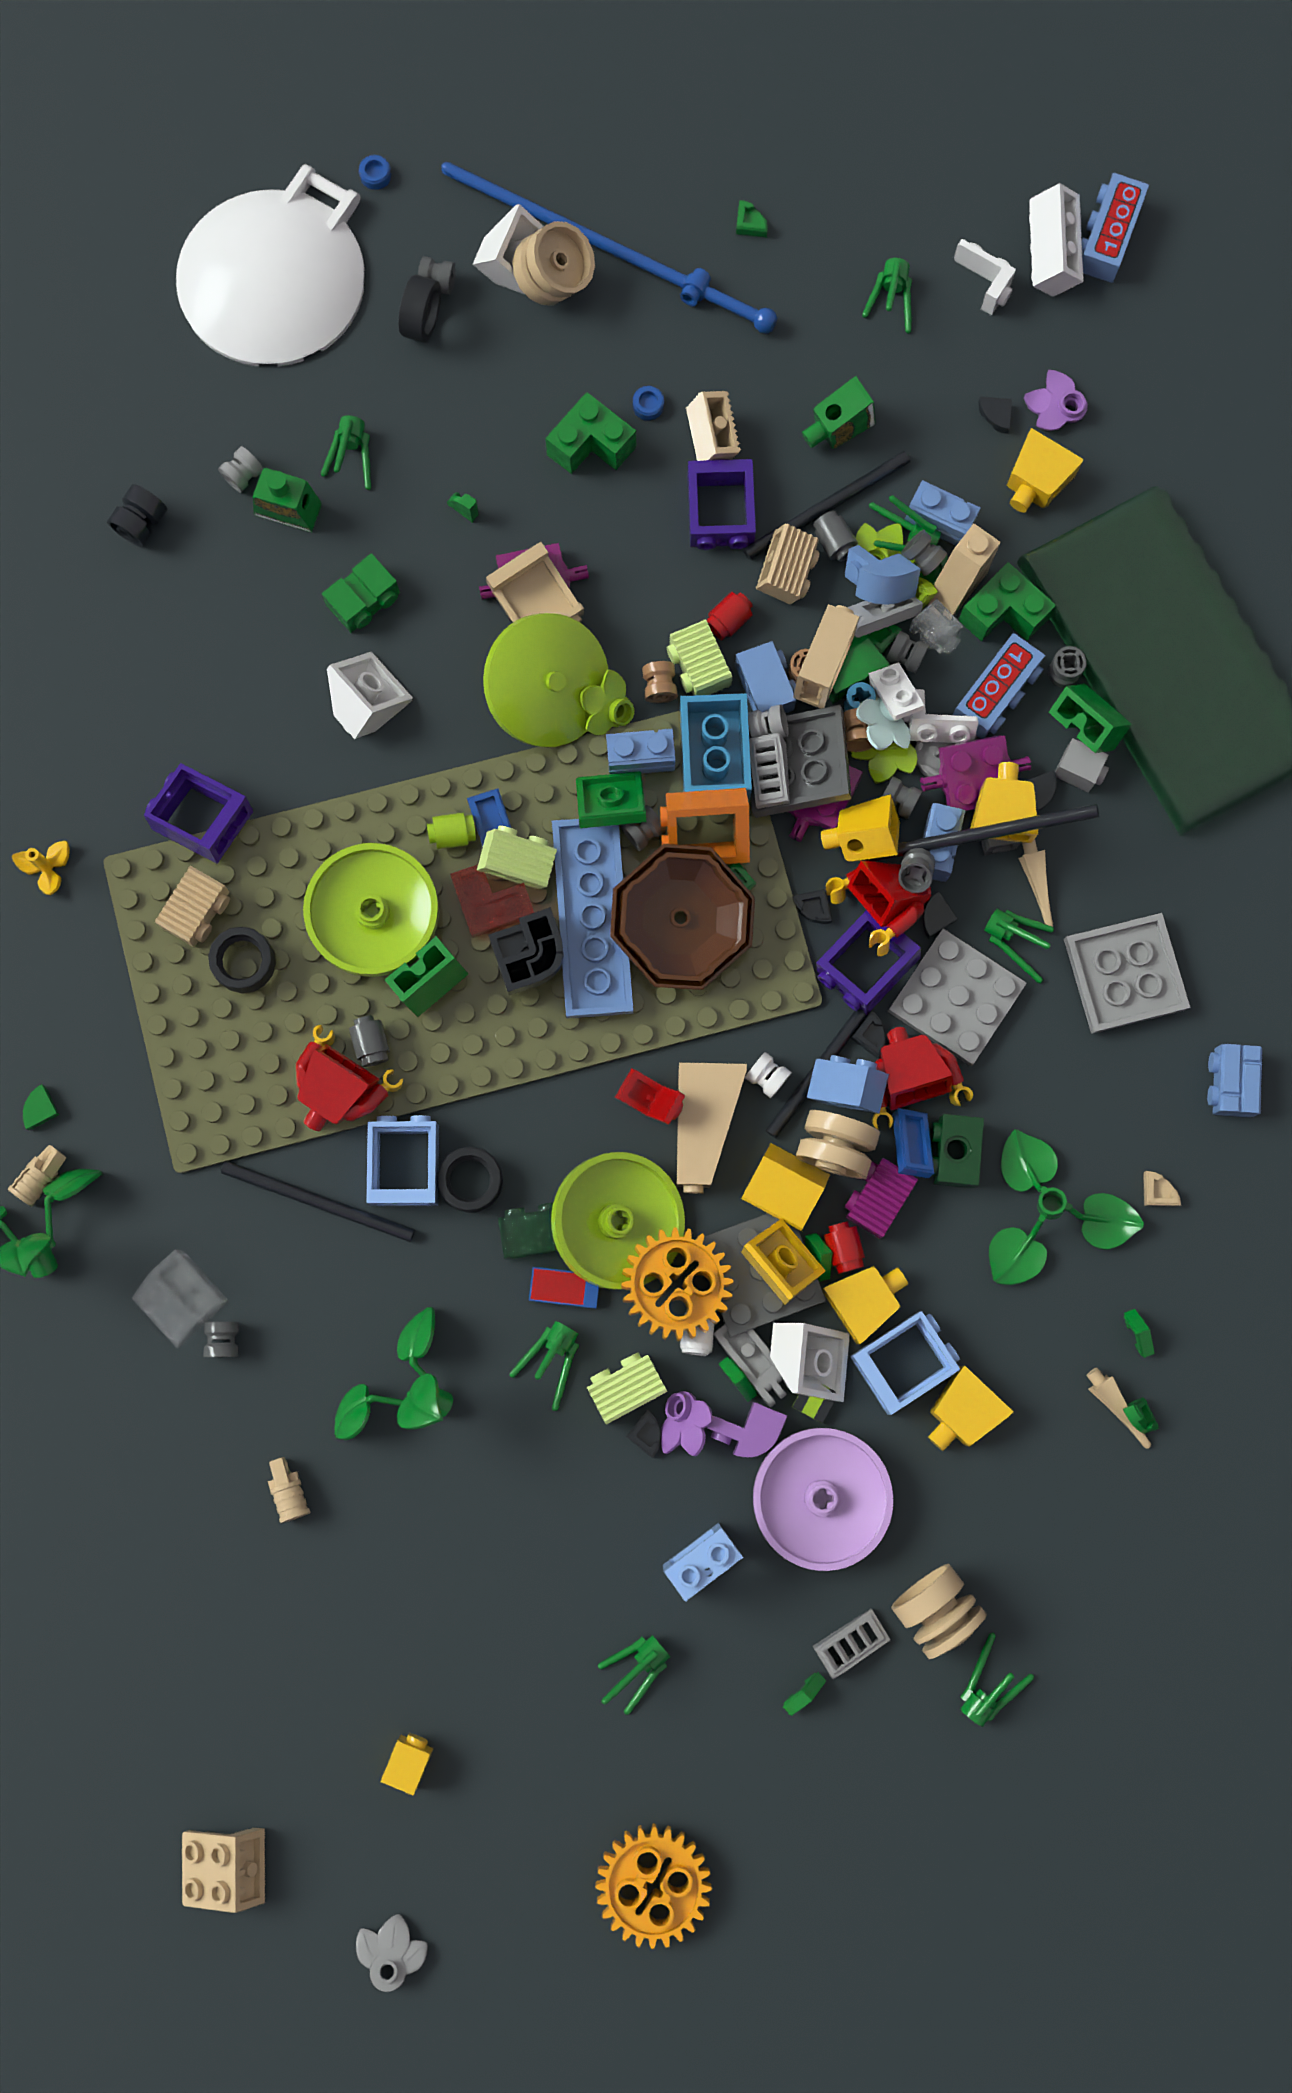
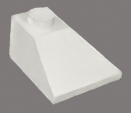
(499, 245)
(364, 694)
(811, 1357)

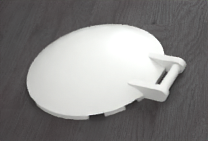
(273, 273)

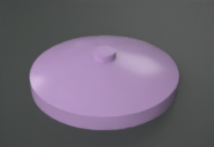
(823, 1499)

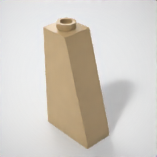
(704, 1121)

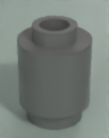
(834, 535)
(369, 1041)

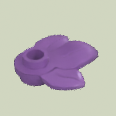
(1051, 402)
(685, 1423)

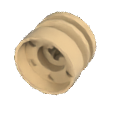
(944, 1618)

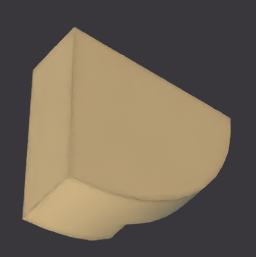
(1159, 1191)

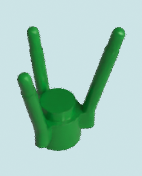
(894, 279)
(349, 436)
(922, 524)
(1004, 925)
(560, 1340)
(649, 1656)
(982, 1706)

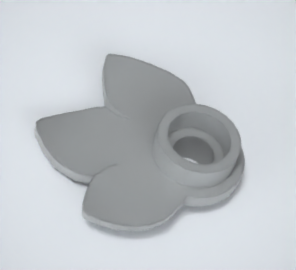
(392, 1948)

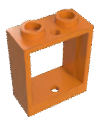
(711, 803)

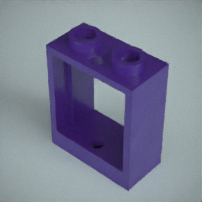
(721, 474)
(223, 829)
(854, 997)

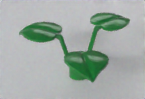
(1026, 1164)
(35, 1250)
(425, 1400)

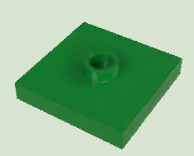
(610, 799)

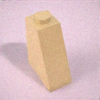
(965, 568)

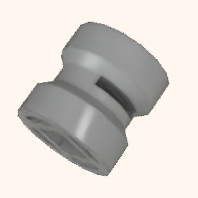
(240, 469)
(768, 722)

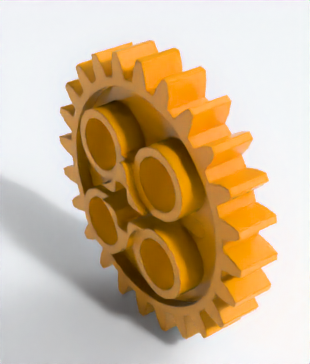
(699, 1304)
(626, 1870)

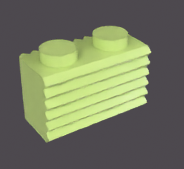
(699, 659)
(517, 858)
(626, 1388)

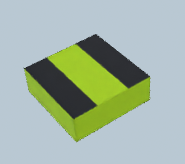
(813, 1407)

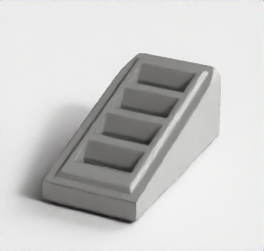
(764, 750)
(844, 1632)

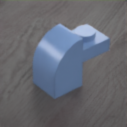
(882, 580)

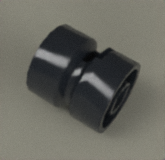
(136, 516)

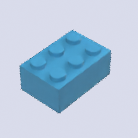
(715, 742)

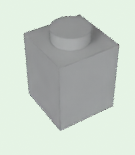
(1082, 766)

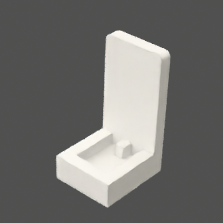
(991, 268)
(896, 691)
(940, 727)

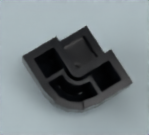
(528, 951)

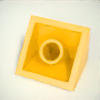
(786, 1187)
(782, 1261)

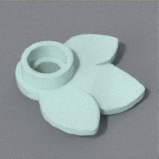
(881, 726)

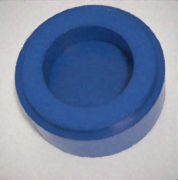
(375, 172)
(648, 403)

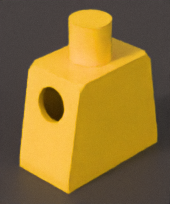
(1041, 471)
(1006, 800)
(865, 830)
(865, 1300)
(966, 1410)

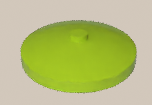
(538, 677)
(370, 909)
(608, 1210)

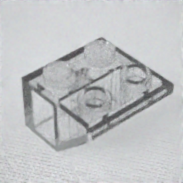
(179, 1297)

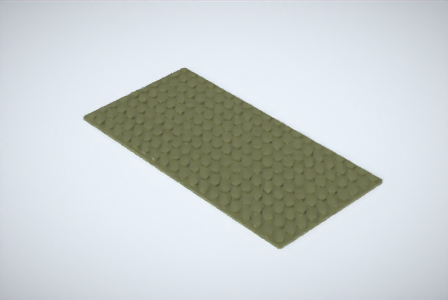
(231, 1057)

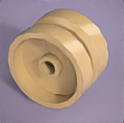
(553, 263)
(838, 1144)

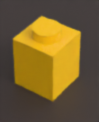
(407, 1763)

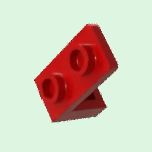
(650, 1097)

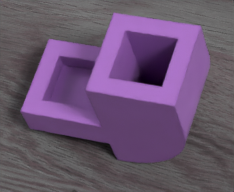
(756, 1436)

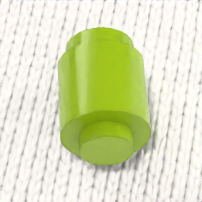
(451, 830)

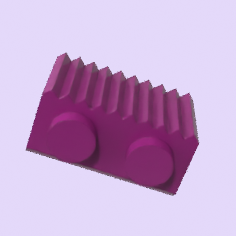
(880, 1198)

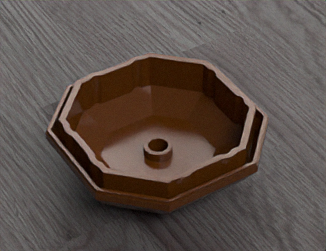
(716, 912)

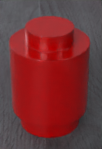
(729, 615)
(846, 1247)

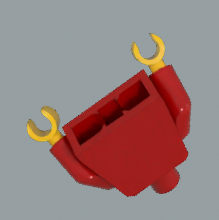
(883, 897)
(917, 1072)
(335, 1085)

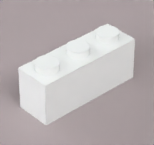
(1056, 240)

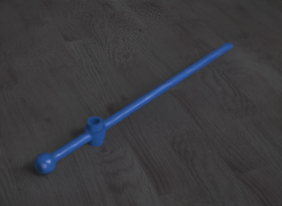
(694, 286)

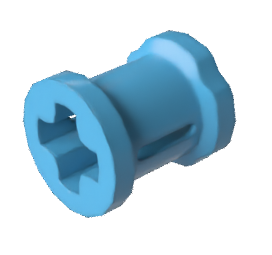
(858, 690)

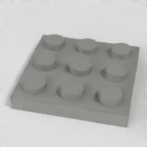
(1126, 973)
(957, 997)

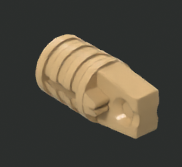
(37, 1175)
(287, 1491)

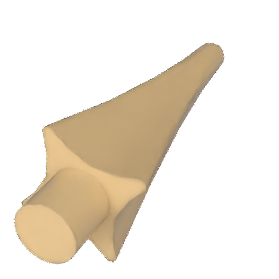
(1035, 869)
(1109, 1394)

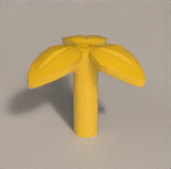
(33, 861)

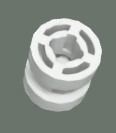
(761, 1071)

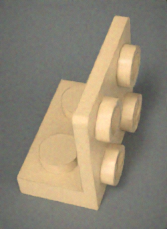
(223, 1870)

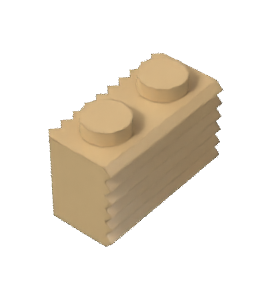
(713, 426)
(788, 564)
(193, 907)

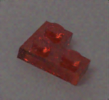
(485, 909)

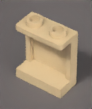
(533, 587)

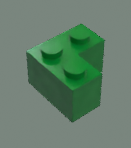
(590, 429)
(1007, 598)

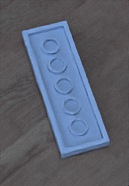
(593, 964)

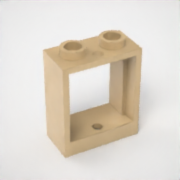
(826, 656)

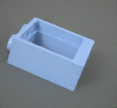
(402, 1197)
(875, 1380)
(711, 1551)

